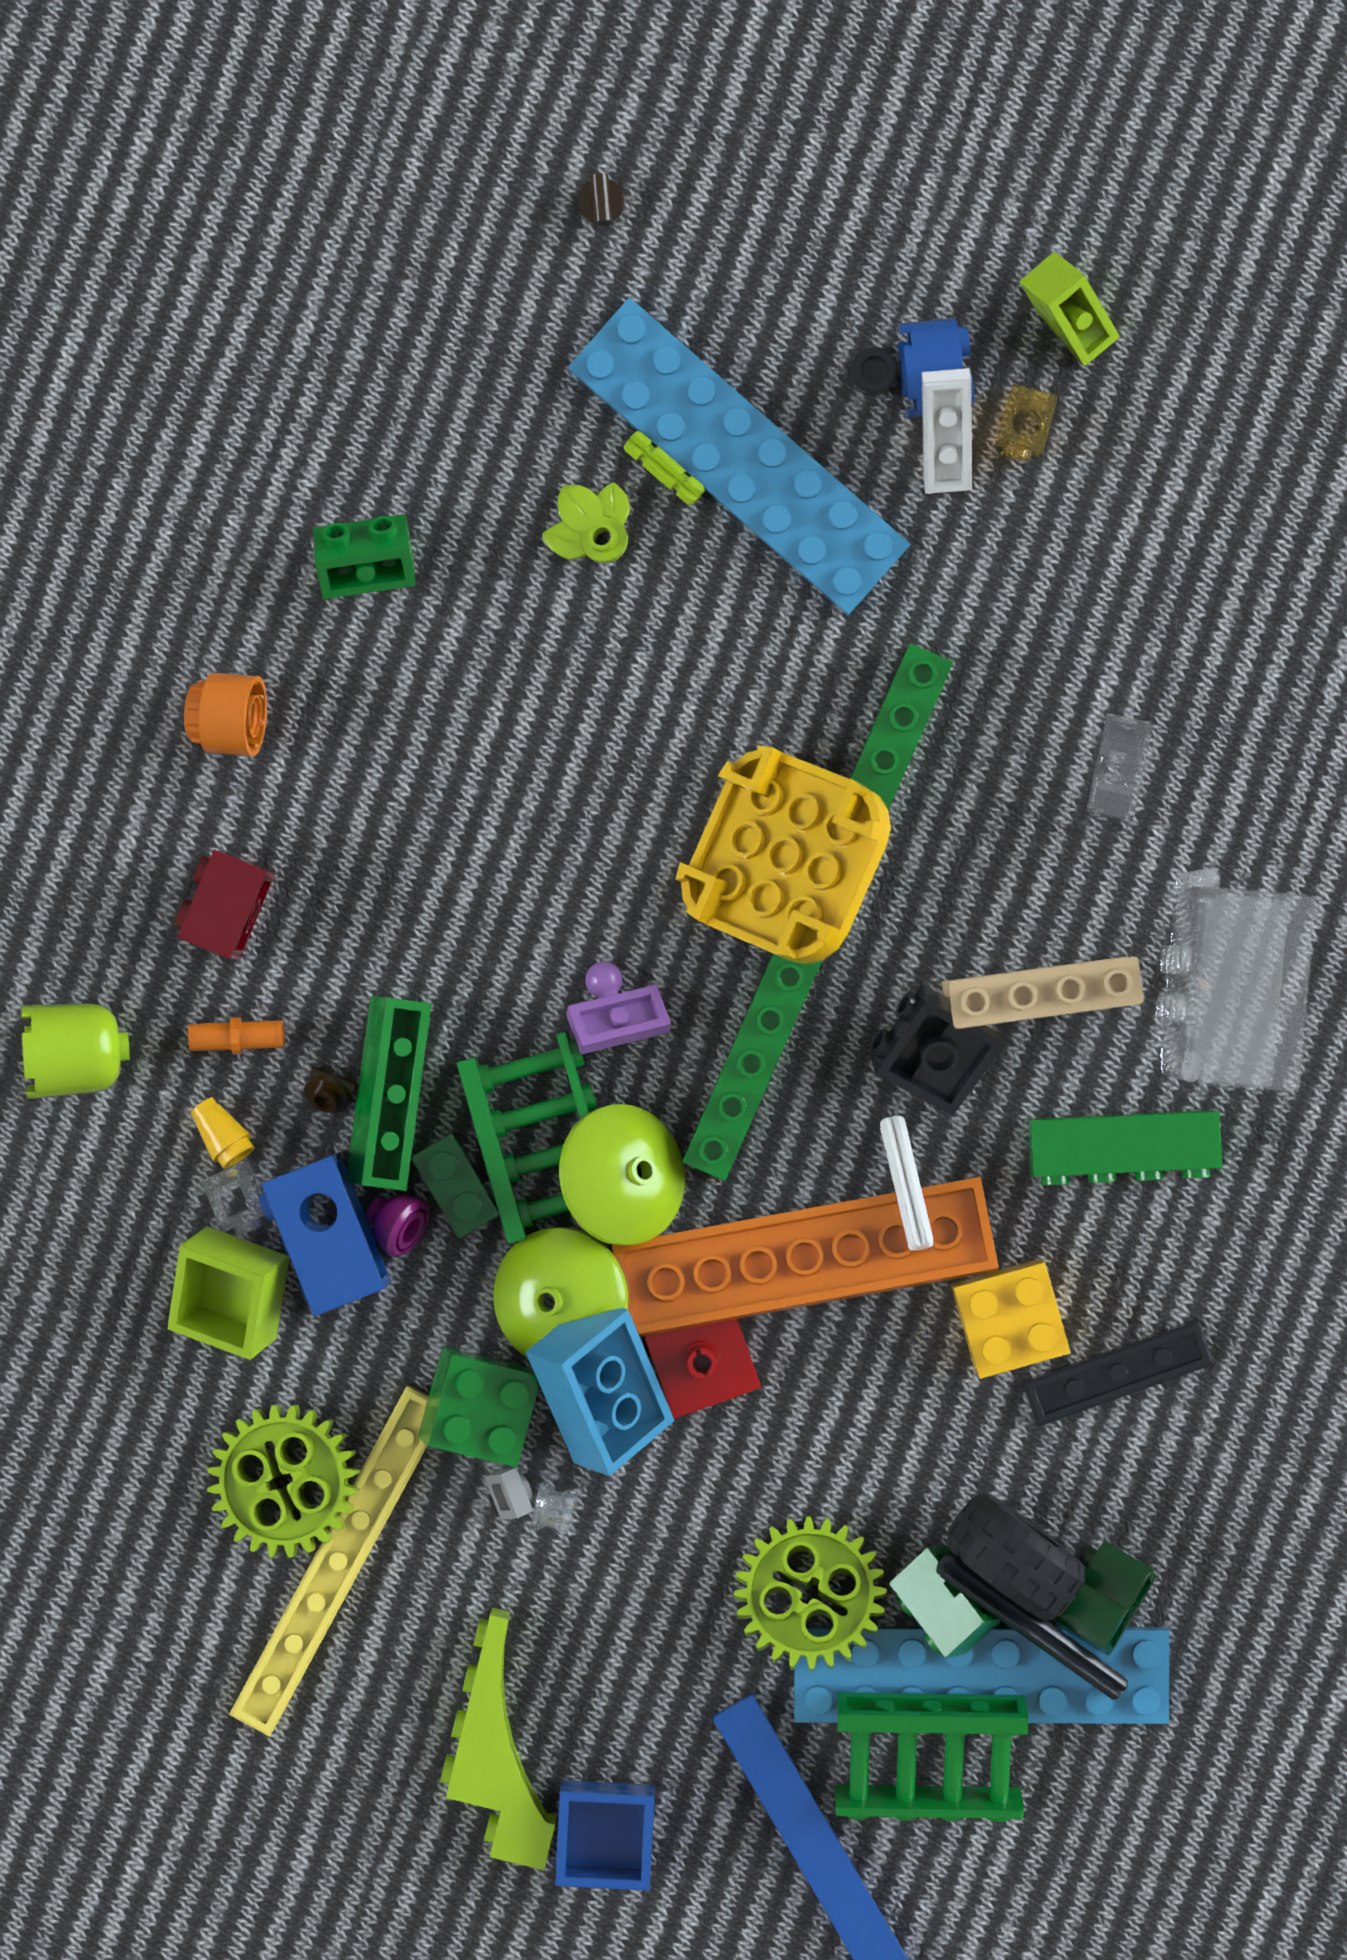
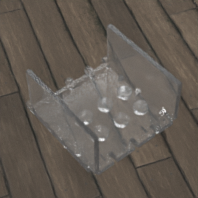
(1235, 985)

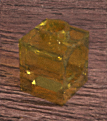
(1032, 402)

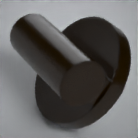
(601, 200)
(328, 1091)

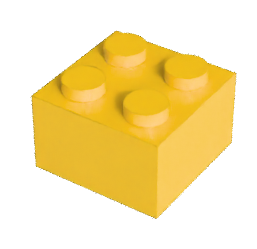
(1010, 1318)

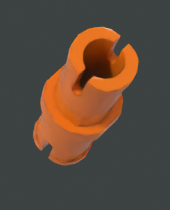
(236, 1035)

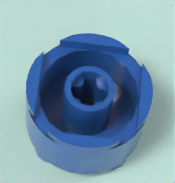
(929, 347)

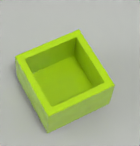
(228, 1292)

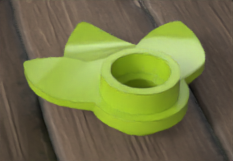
(584, 518)

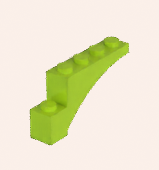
(487, 1762)

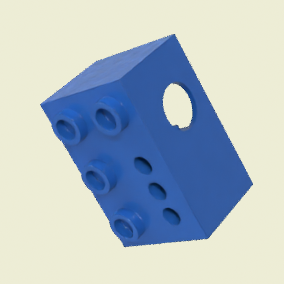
(334, 1260)

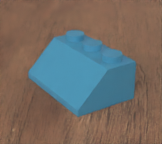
(600, 1389)

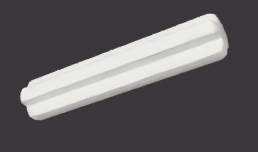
(906, 1183)

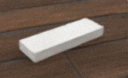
(947, 431)

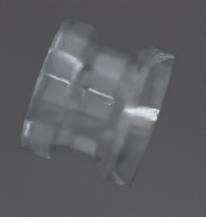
(553, 1509)

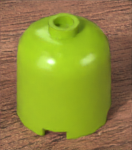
(71, 1049)

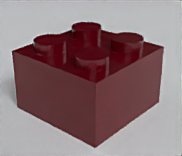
(224, 904)

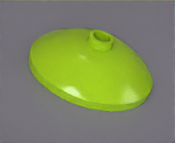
(602, 1178)
(558, 1262)

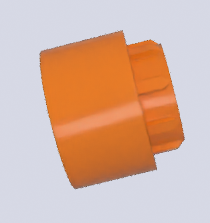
(227, 714)

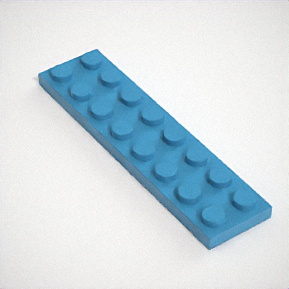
(739, 456)
(998, 1664)

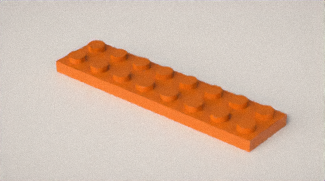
(803, 1258)

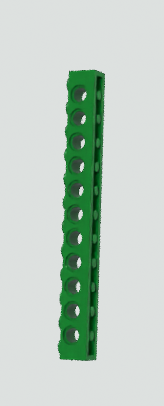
(788, 982)

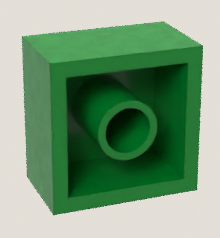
(479, 1407)

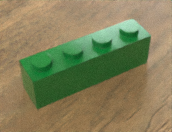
(388, 1093)
(1124, 1145)

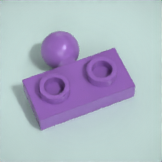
(615, 1016)

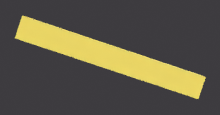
(334, 1568)

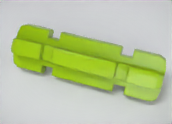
(664, 468)

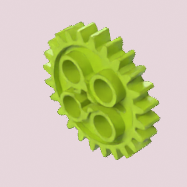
(244, 1496)
(788, 1630)

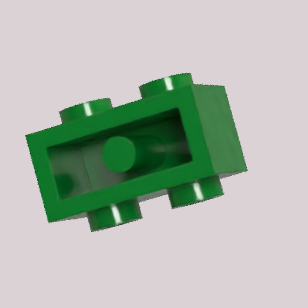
(364, 556)

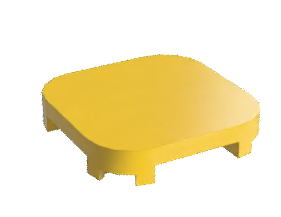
(785, 855)

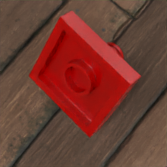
(702, 1365)

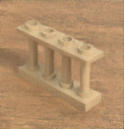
(1044, 992)

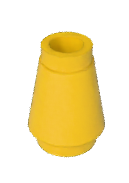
(221, 1133)

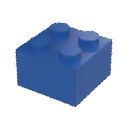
(605, 1835)

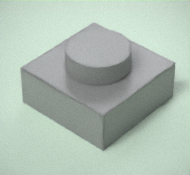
(510, 1493)

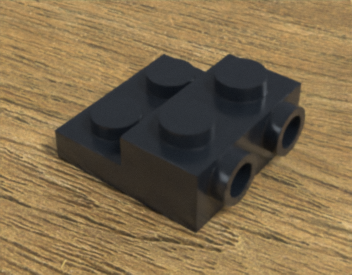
(930, 1054)

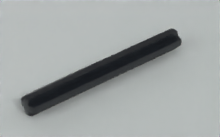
(1033, 1628)

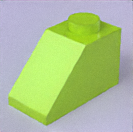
(1070, 307)

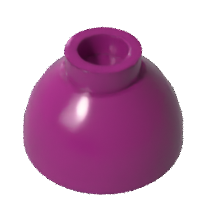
(398, 1222)

